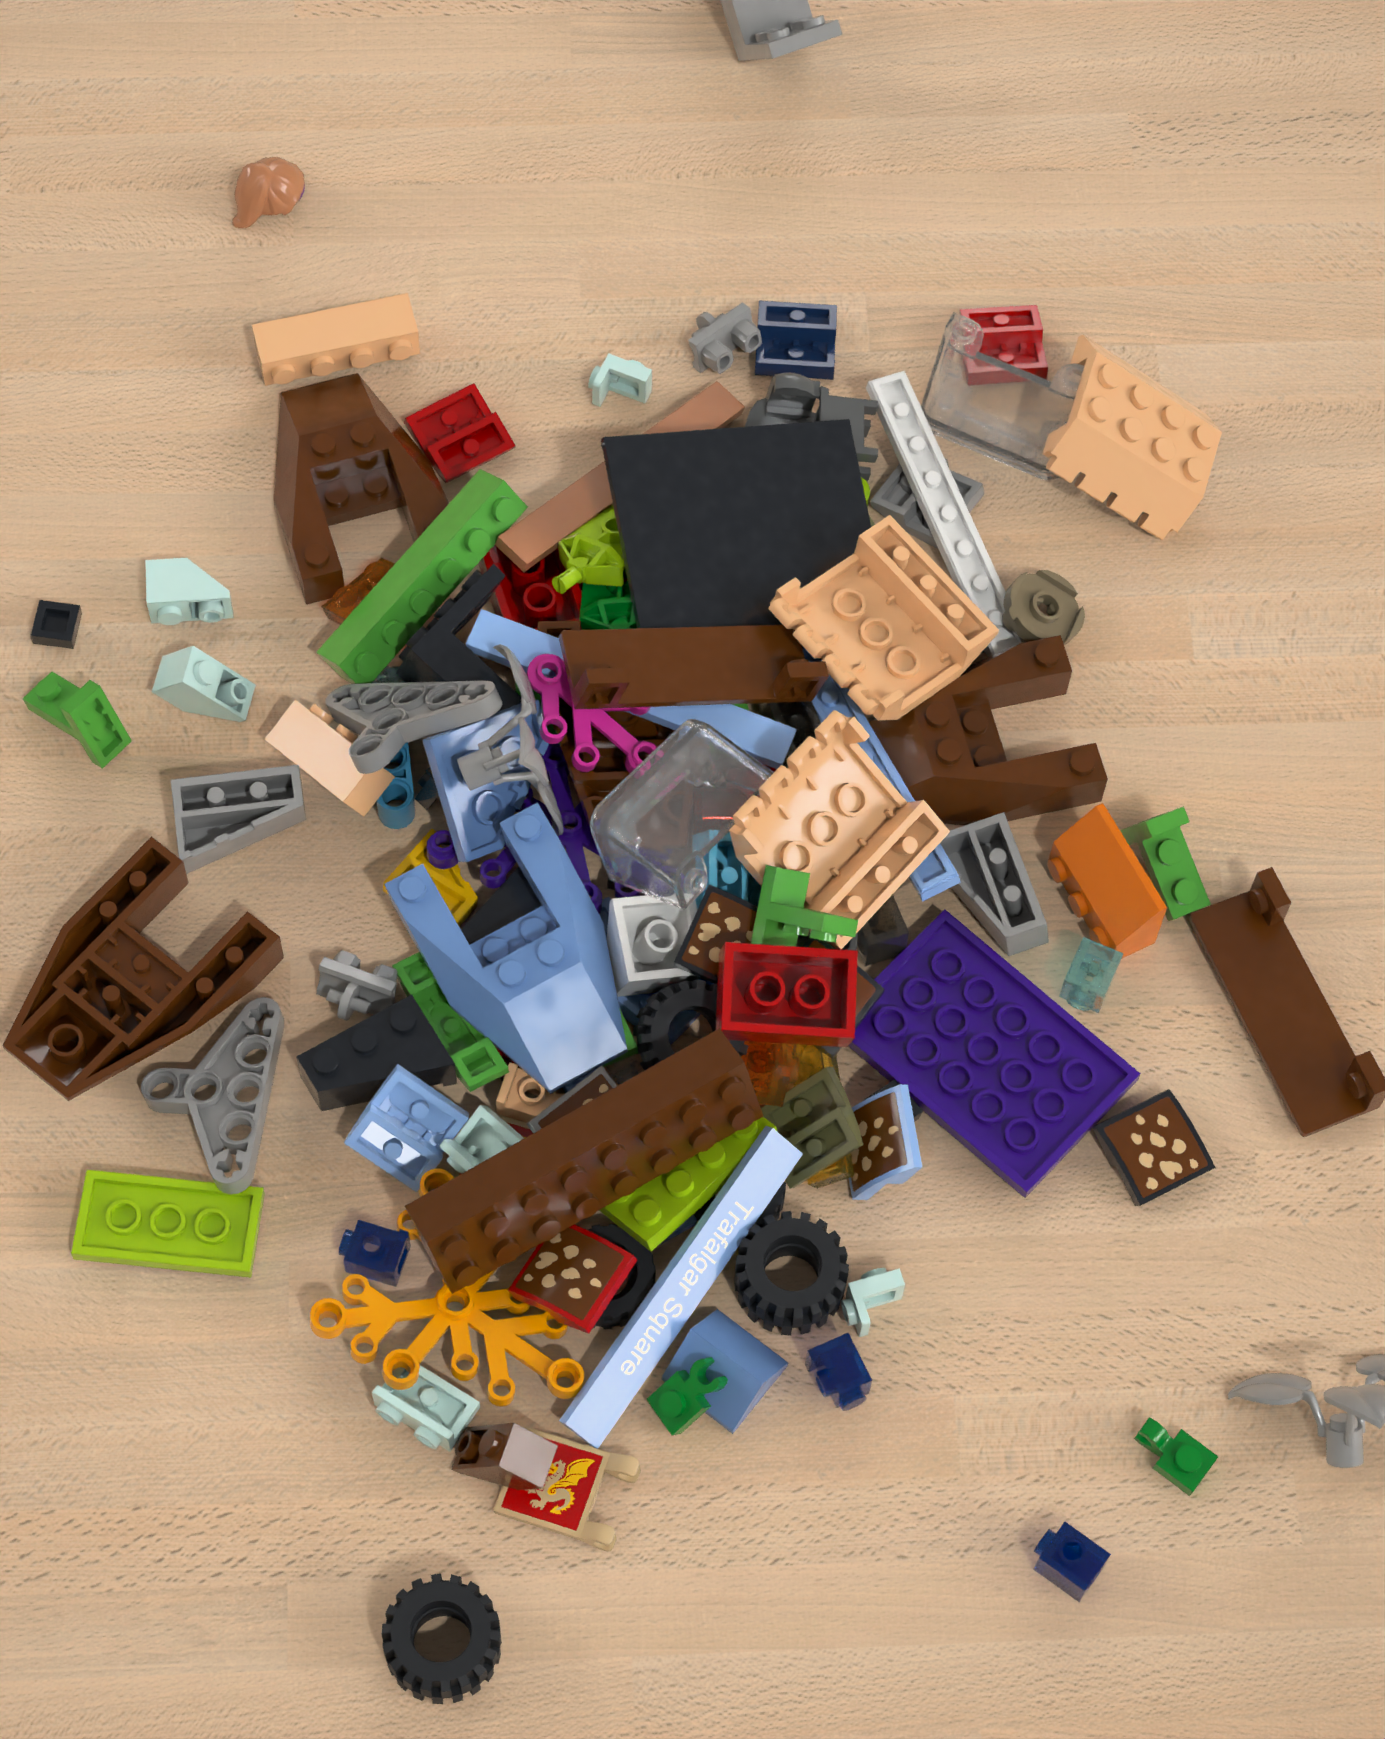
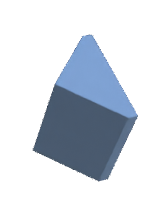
(739, 1357)

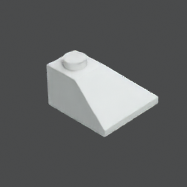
(645, 942)

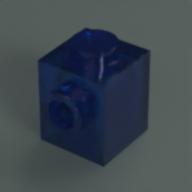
(1070, 1560)

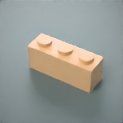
(323, 753)

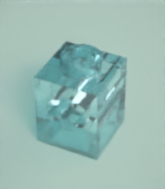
(1094, 961)

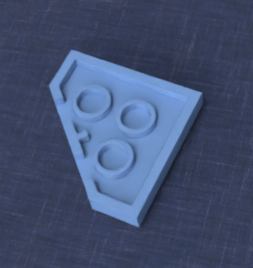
(477, 814)

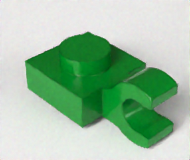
(1181, 1459)

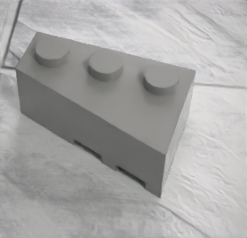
(233, 811)
(996, 883)

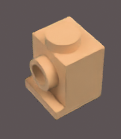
(512, 1100)

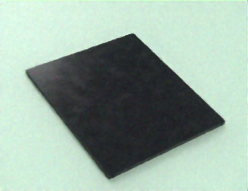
(732, 517)

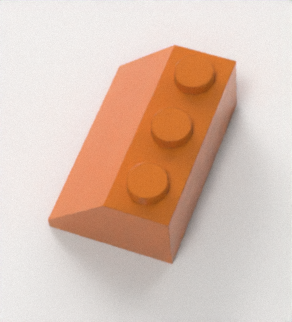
(1107, 883)

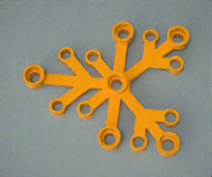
(499, 1335)

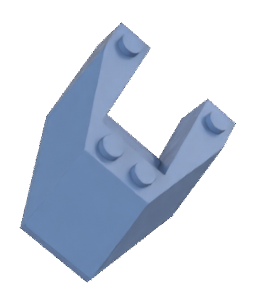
(537, 983)

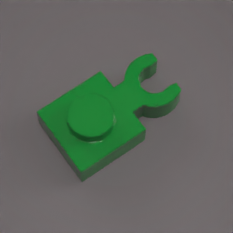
(682, 1397)

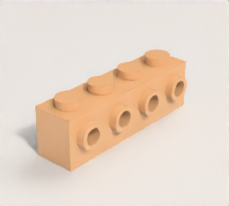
(336, 339)

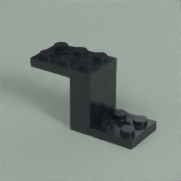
(439, 656)

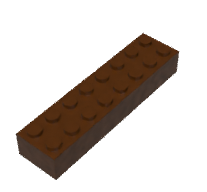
(585, 1160)

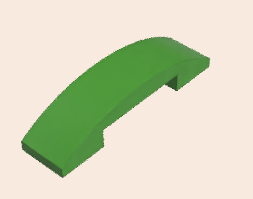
(473, 1054)

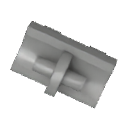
(720, 336)
(356, 989)

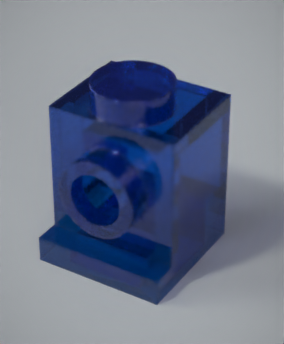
(380, 1265)
(840, 1372)

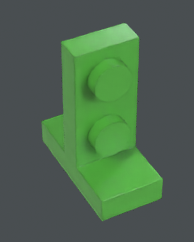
(82, 714)
(1169, 862)
(783, 915)

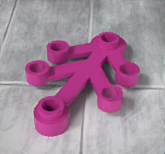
(556, 687)

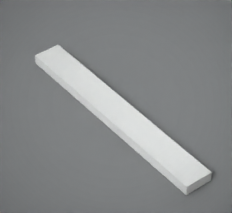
(941, 501)

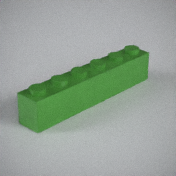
(422, 579)

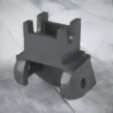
(792, 400)

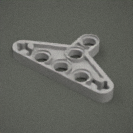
(403, 712)
(229, 1073)

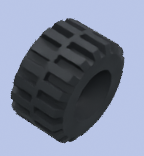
(661, 1009)
(798, 1239)
(435, 1600)

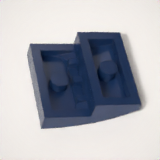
(796, 339)

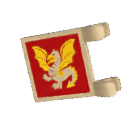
(569, 1492)

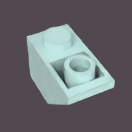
(184, 592)
(203, 685)

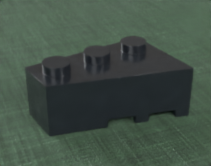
(359, 1060)

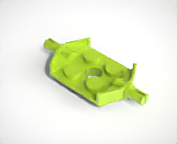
(592, 554)

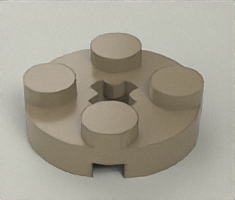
(1056, 593)

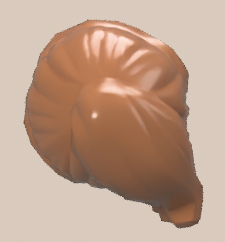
(267, 188)

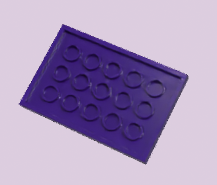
(989, 1054)

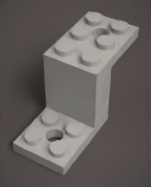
(775, 27)

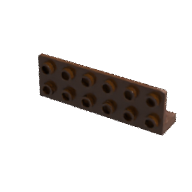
(688, 666)
(1286, 1009)

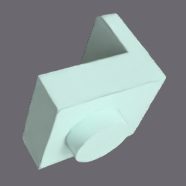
(622, 377)
(872, 1290)

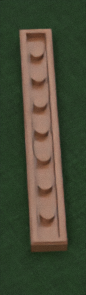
(591, 494)

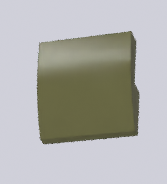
(816, 1122)

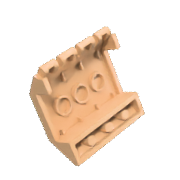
(1133, 441)
(886, 622)
(837, 822)

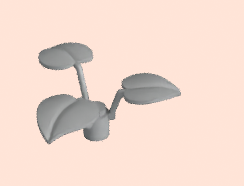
(488, 764)
(1345, 1430)

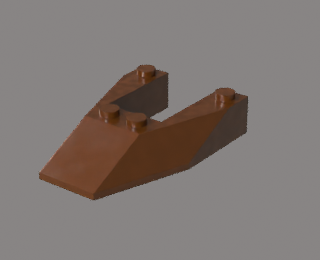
(339, 463)
(955, 756)
(116, 996)

